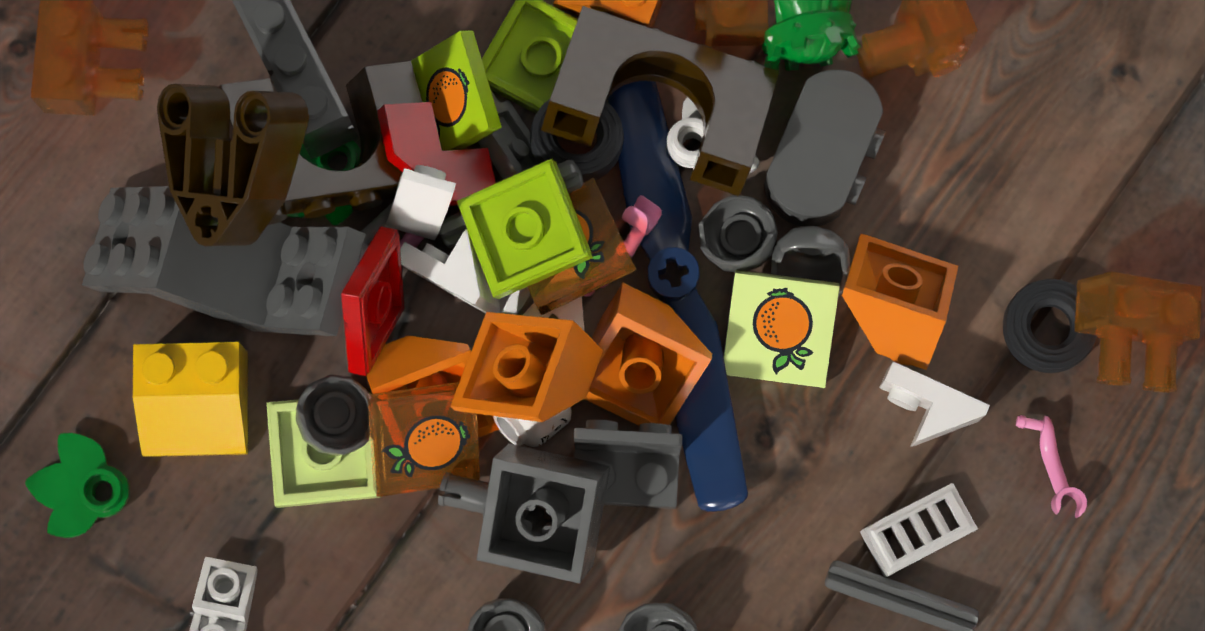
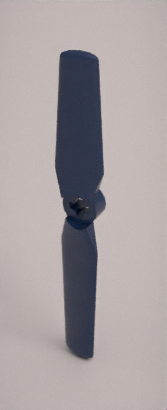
(707, 413)

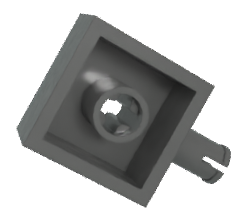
(514, 526)

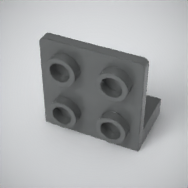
(641, 462)

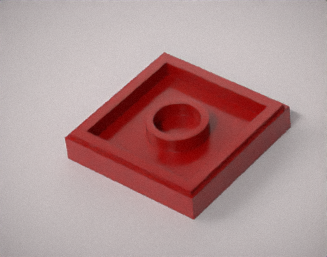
(373, 301)

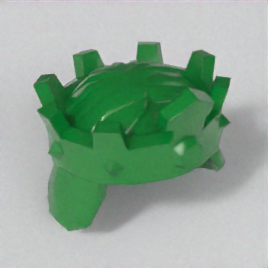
(810, 33)

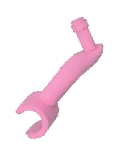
(643, 218)
(1053, 464)

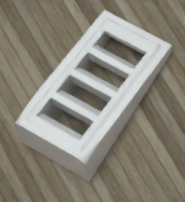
(881, 549)

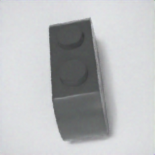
(824, 148)

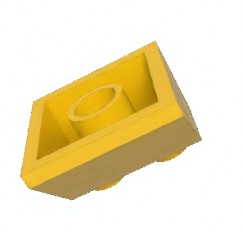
(191, 398)

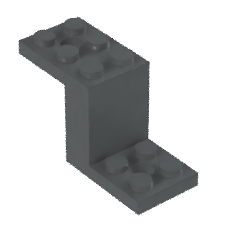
(275, 285)

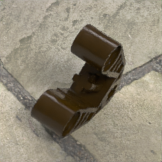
(223, 184)

